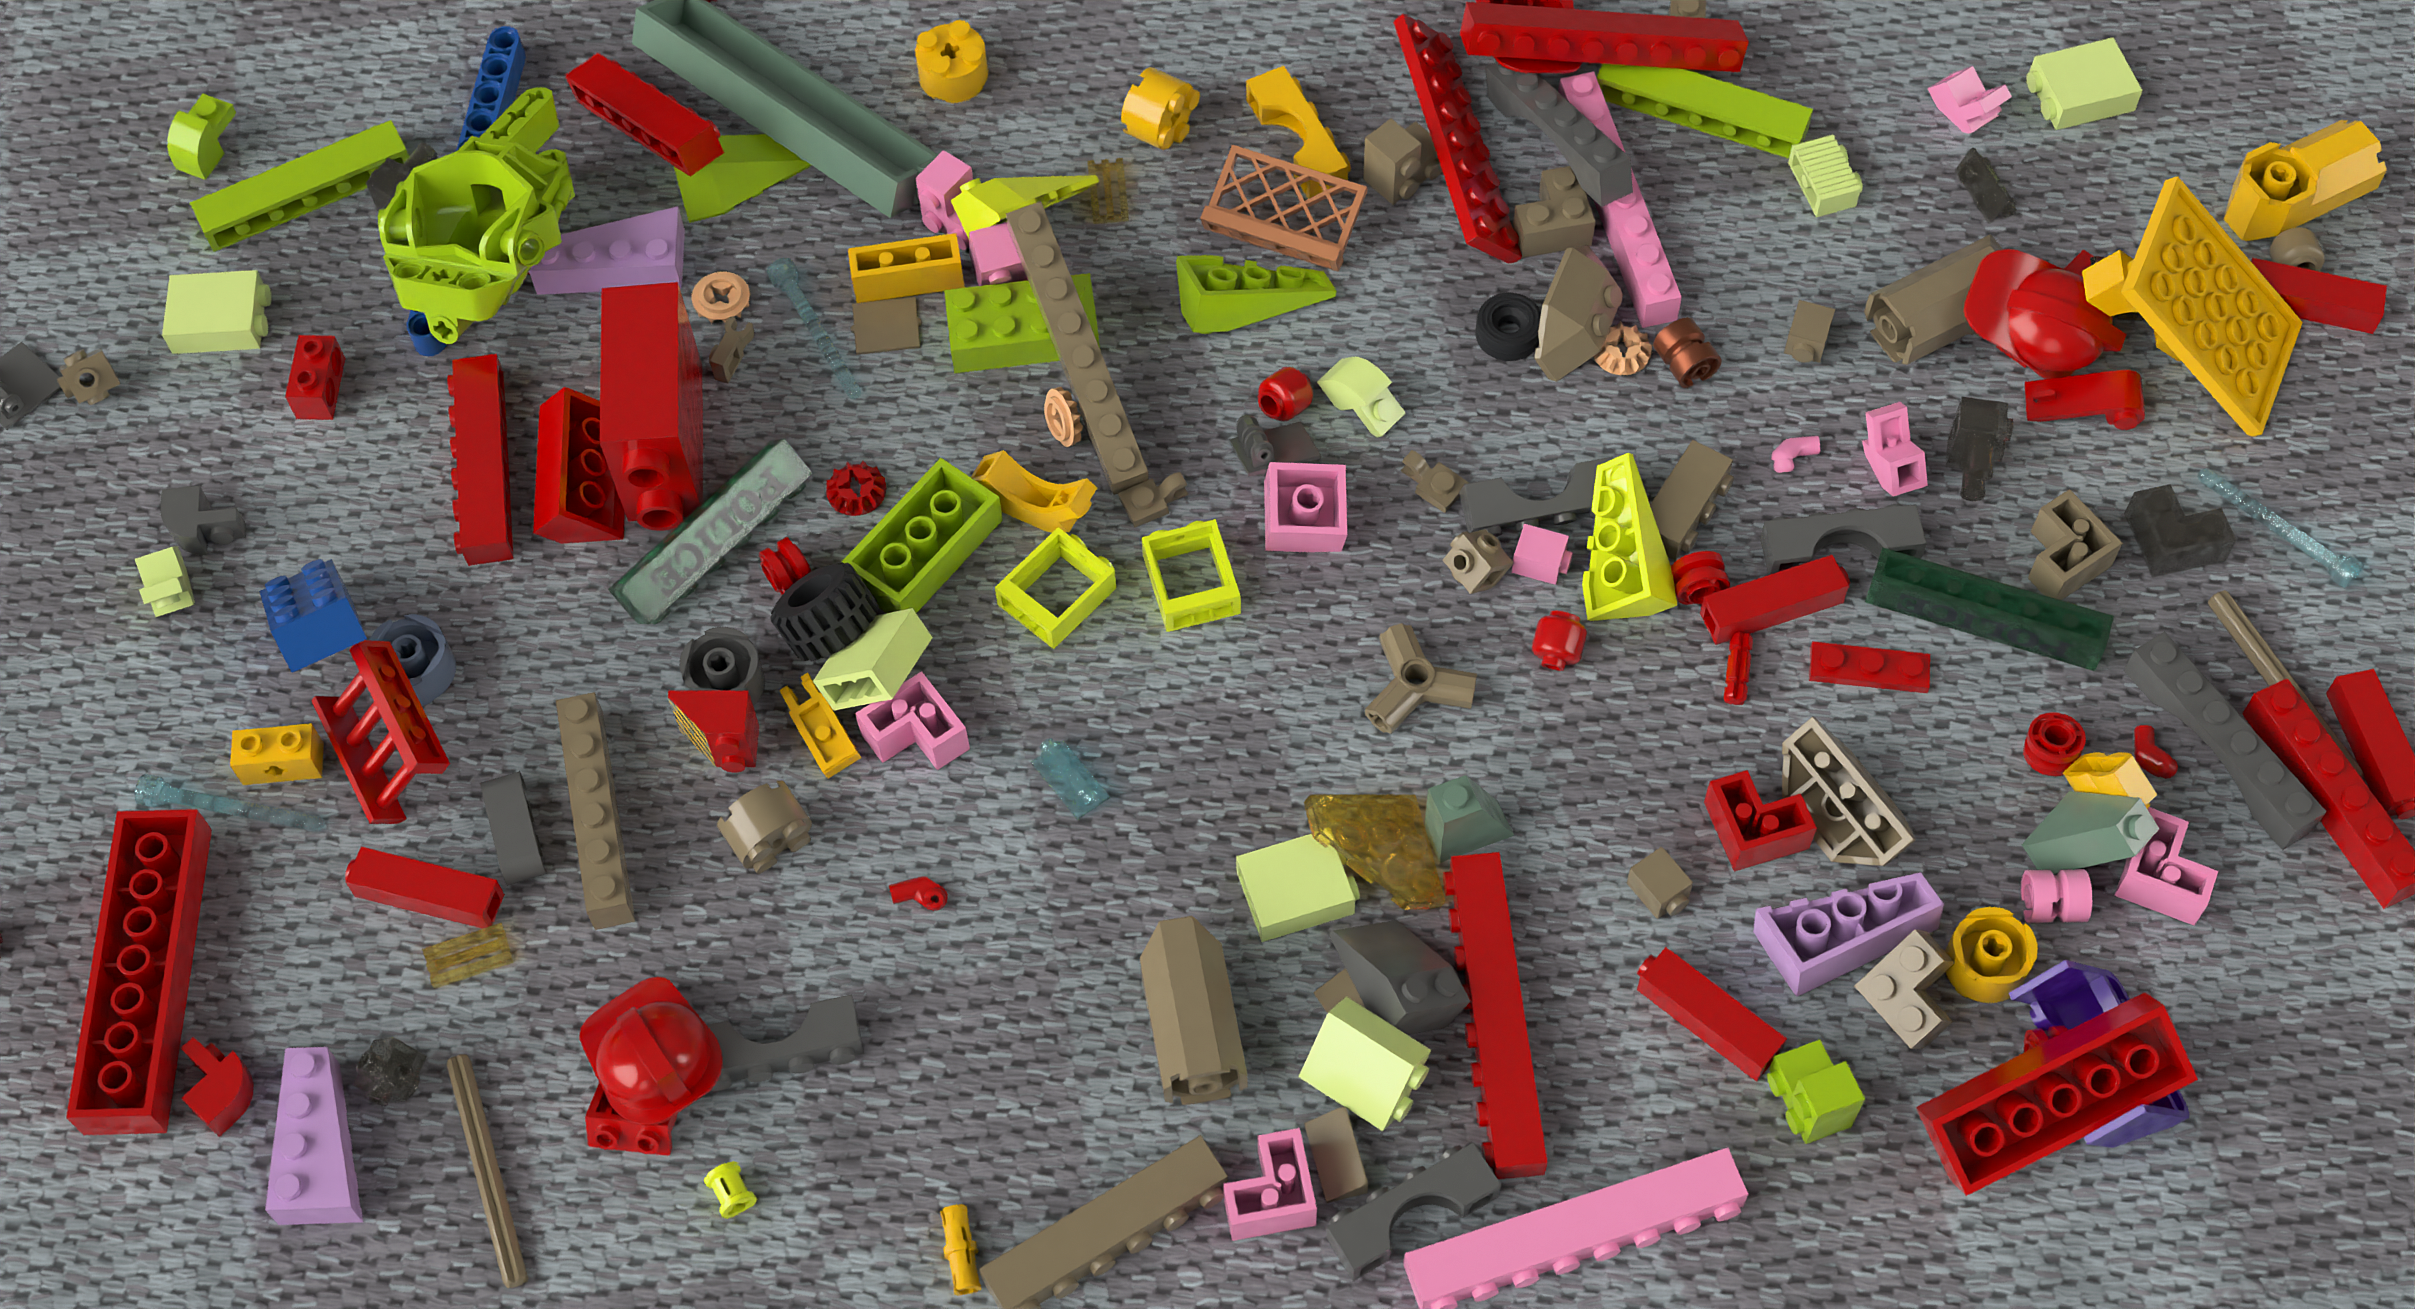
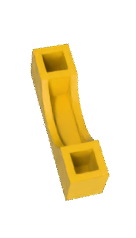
(1280, 101)
(2104, 286)

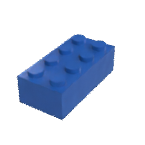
(311, 614)

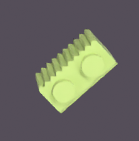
(1825, 175)

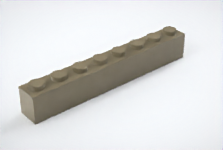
(1077, 347)

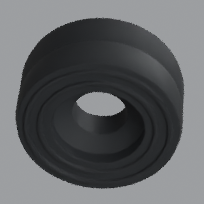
(1511, 308)

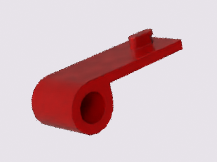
(2109, 393)

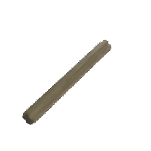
(2262, 656)
(487, 1171)

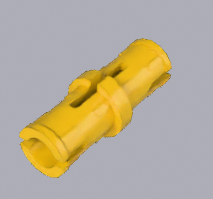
(960, 1249)

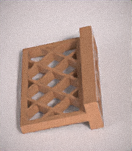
(1273, 236)

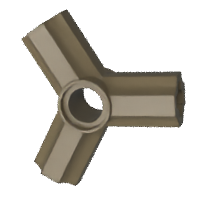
(1408, 663)

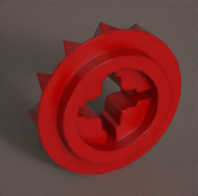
(843, 497)

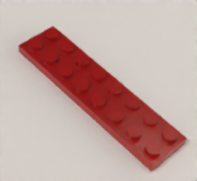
(1458, 140)

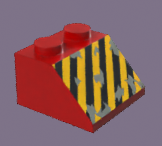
(719, 725)

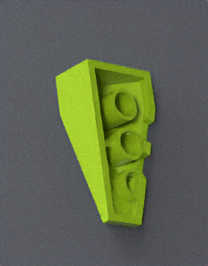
(740, 173)
(1232, 296)

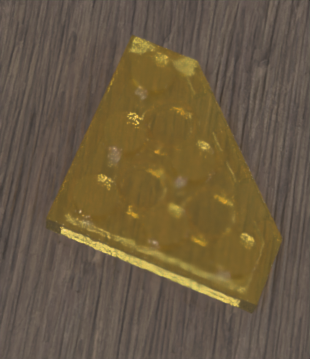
(1382, 843)

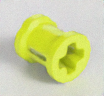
(730, 1189)

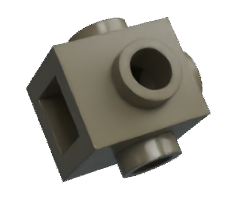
(94, 363)
(1477, 560)

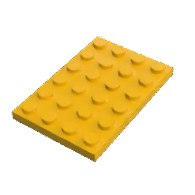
(2212, 306)

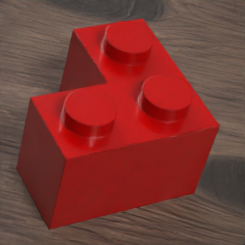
(1755, 830)

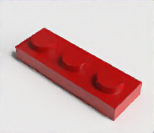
(1869, 667)

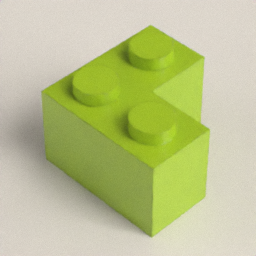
(1817, 1094)

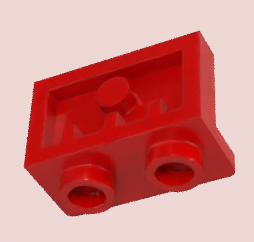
(611, 1131)

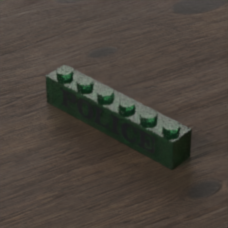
(711, 532)
(1989, 609)

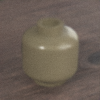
(2297, 248)

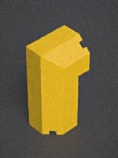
(2303, 179)

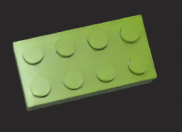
(1004, 325)
(925, 538)

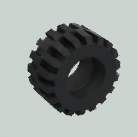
(824, 611)

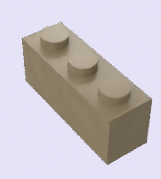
(1689, 496)

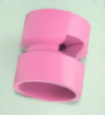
(2061, 895)

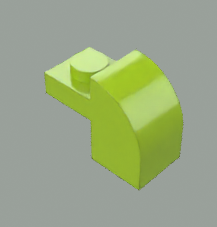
(195, 135)

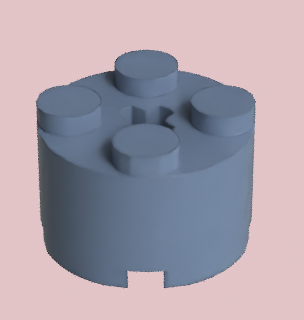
(422, 654)

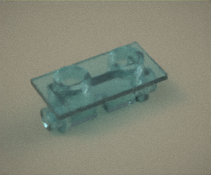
(1069, 778)

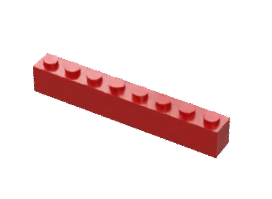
(1603, 37)
(1497, 1017)

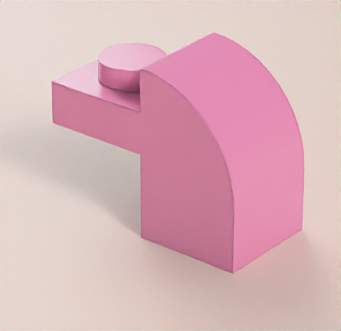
(1966, 101)
(1890, 452)

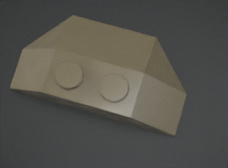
(1576, 313)
(1846, 803)

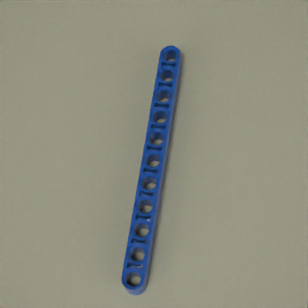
(491, 96)

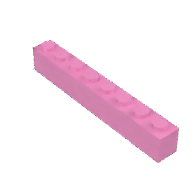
(1628, 220)
(1575, 1231)

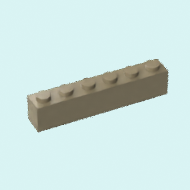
(595, 811)
(1106, 1228)

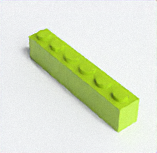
(1707, 105)
(296, 186)

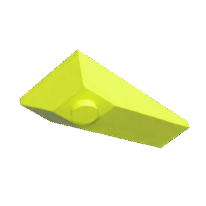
(988, 202)
(1627, 557)

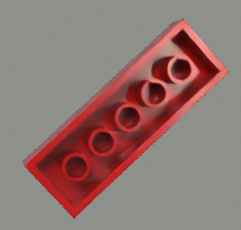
(2056, 1093)

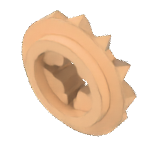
(722, 283)
(1635, 358)
(1062, 417)

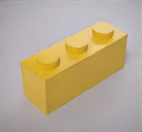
(906, 268)

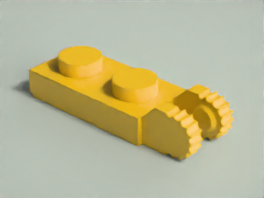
(821, 729)

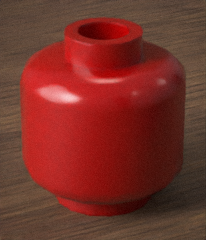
(1285, 394)
(1559, 640)

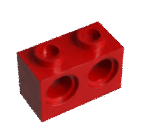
(315, 377)

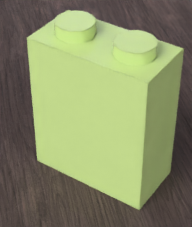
(2083, 84)
(215, 312)
(875, 662)
(1295, 886)
(1366, 1064)

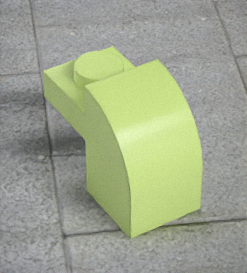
(1362, 387)
(165, 581)

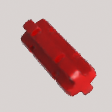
(1738, 668)

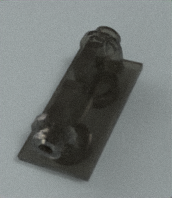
(1983, 186)

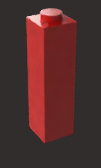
(2327, 296)
(1775, 599)
(2376, 740)
(424, 887)
(1710, 1013)

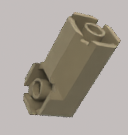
(1927, 305)
(1191, 1013)

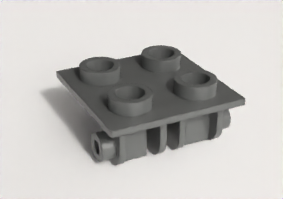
(23, 384)
(1280, 444)

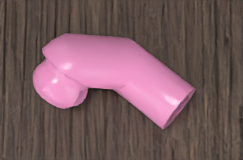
(1791, 448)

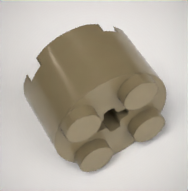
(765, 825)

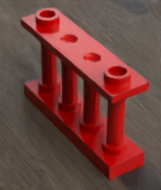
(407, 727)

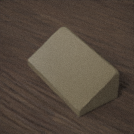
(1336, 1155)

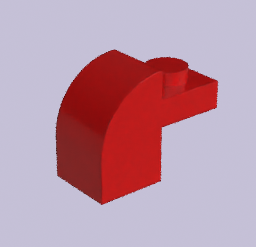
(223, 1092)

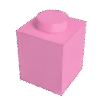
(1541, 554)

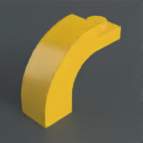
(1031, 498)

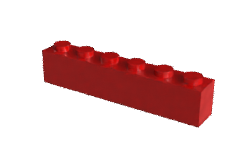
(645, 114)
(481, 460)
(2352, 811)

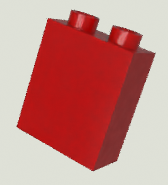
(651, 403)

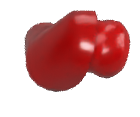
(2150, 756)
(921, 890)

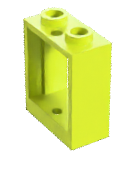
(1200, 606)
(1034, 616)

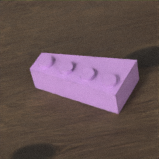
(615, 255)
(1844, 931)
(312, 1146)

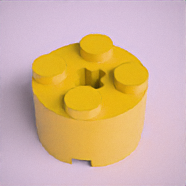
(951, 62)
(1159, 109)
(1990, 955)

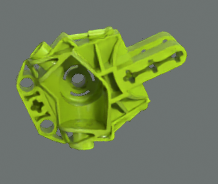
(478, 219)

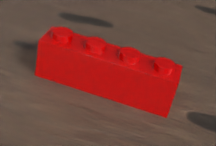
(573, 482)

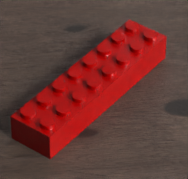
(140, 973)

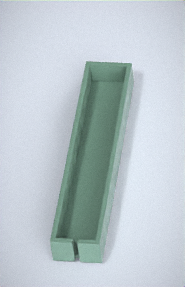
(785, 100)

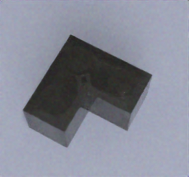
(2171, 539)

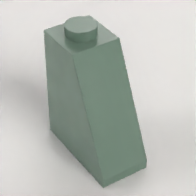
(1463, 818)
(2090, 832)

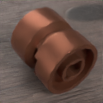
(1684, 349)

